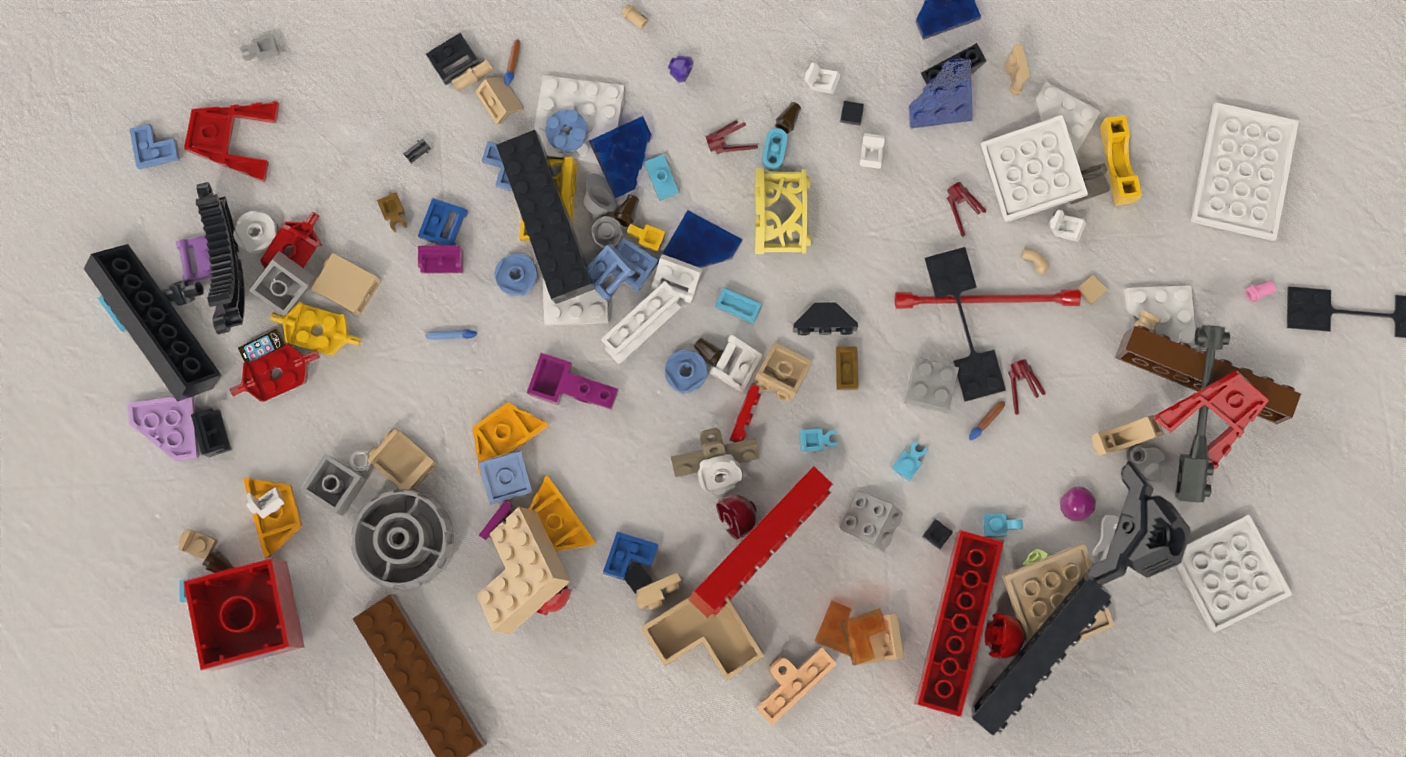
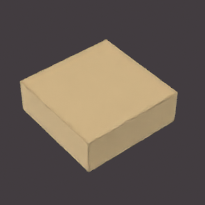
(1092, 289)

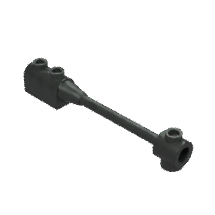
(1195, 467)

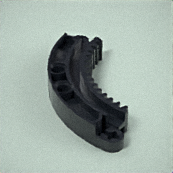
(227, 275)

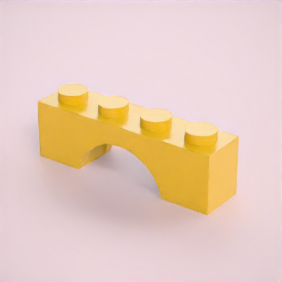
(1115, 142)

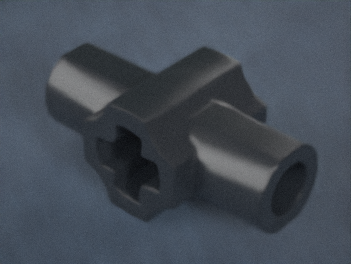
(183, 292)

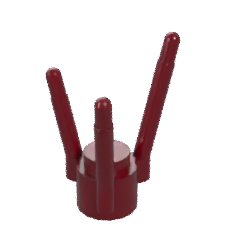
(716, 141)
(959, 194)
(1023, 371)

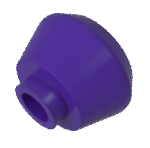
(680, 67)

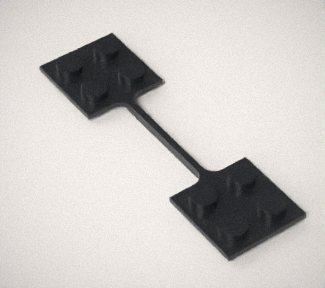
(1313, 311)
(979, 372)

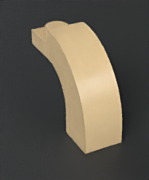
(1126, 436)

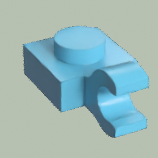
(997, 525)

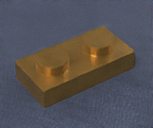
(846, 368)

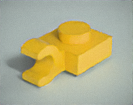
(649, 237)

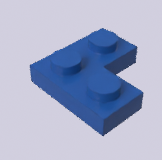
(626, 549)

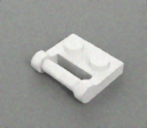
(679, 273)
(742, 366)

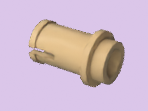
(634, 16)

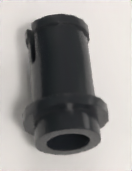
(417, 151)

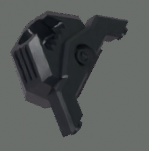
(1148, 533)

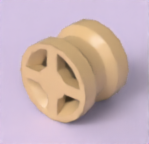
(1148, 320)

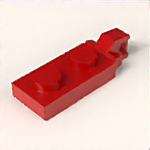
(745, 417)

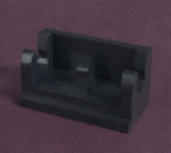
(211, 432)

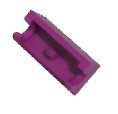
(440, 259)

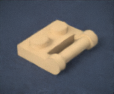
(1017, 68)

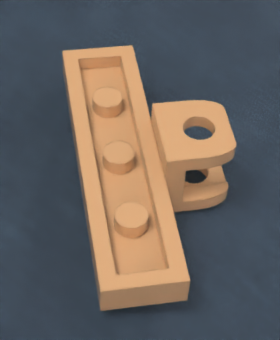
(793, 683)

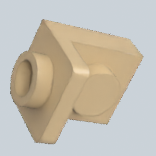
(196, 543)

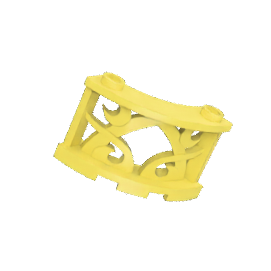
(766, 183)

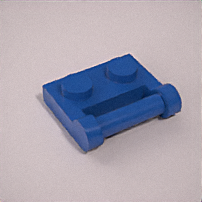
(437, 219)

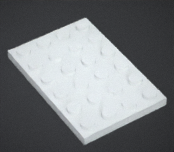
(1244, 171)

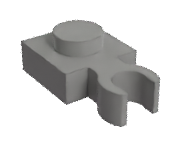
(263, 48)

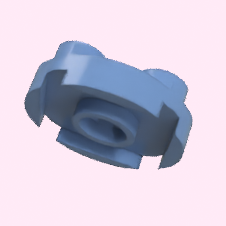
(568, 119)
(521, 285)
(683, 383)

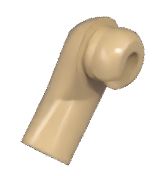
(1037, 258)

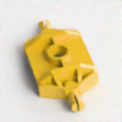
(301, 321)

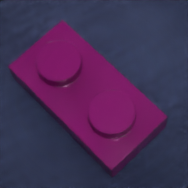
(501, 514)

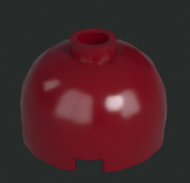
(738, 514)

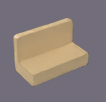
(498, 99)

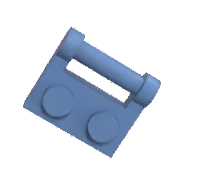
(641, 260)
(604, 266)

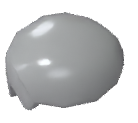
(606, 231)

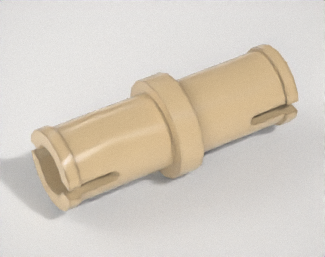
(472, 75)

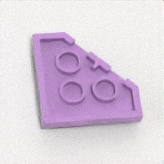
(167, 425)

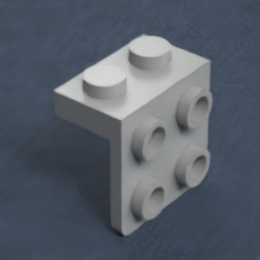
(871, 520)

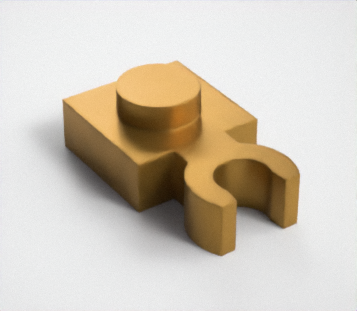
(392, 209)

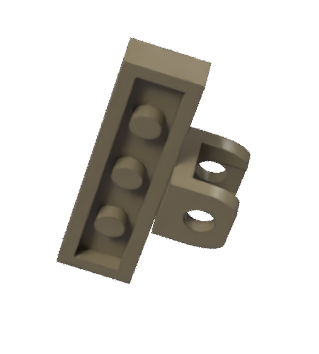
(713, 447)

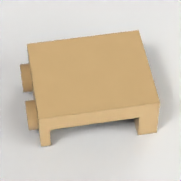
(345, 284)
(401, 460)

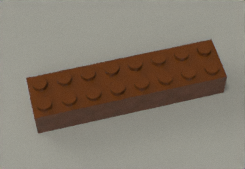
(1186, 367)
(418, 679)

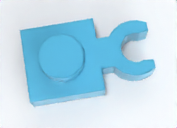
(813, 440)
(907, 463)

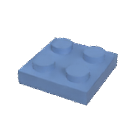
(505, 477)

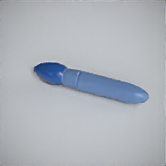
(436, 335)

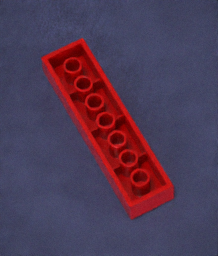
(757, 545)
(959, 623)

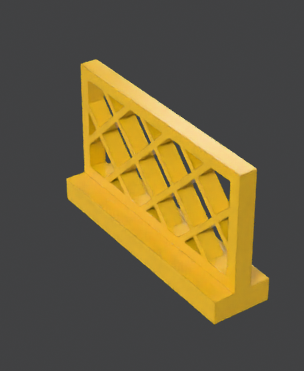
(567, 188)

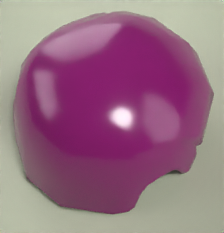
(1077, 504)

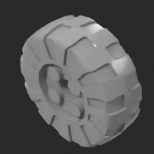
(426, 543)

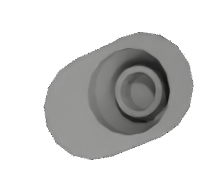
(598, 196)

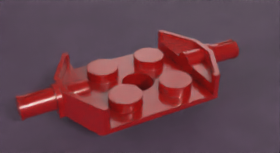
(298, 235)
(258, 377)

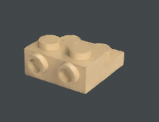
(782, 372)
(652, 595)

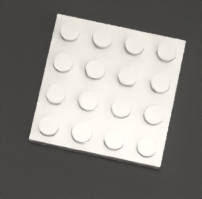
(595, 101)
(1034, 169)
(1231, 574)

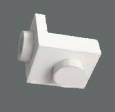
(821, 79)
(872, 150)
(1066, 226)
(266, 504)

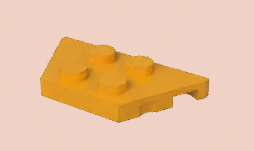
(505, 432)
(559, 519)
(279, 525)

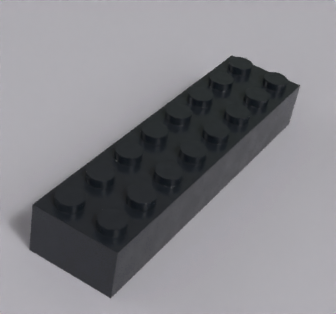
(545, 217)
(152, 322)
(1040, 654)

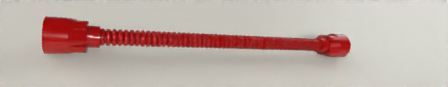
(1066, 297)

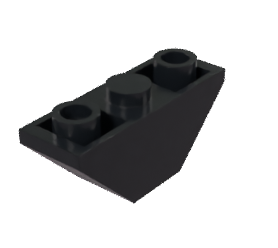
(972, 52)
(825, 319)

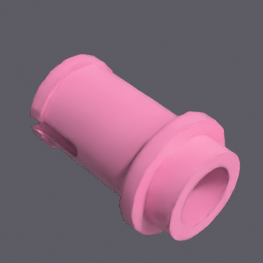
(1253, 293)

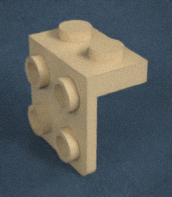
(888, 643)

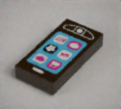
(261, 346)

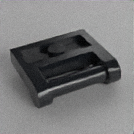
(449, 53)

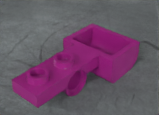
(554, 378)

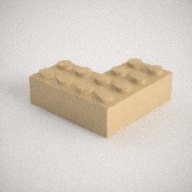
(530, 575)
(722, 635)

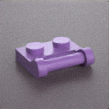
(201, 256)

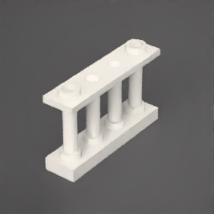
(641, 323)

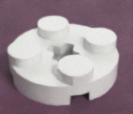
(244, 228)
(711, 467)

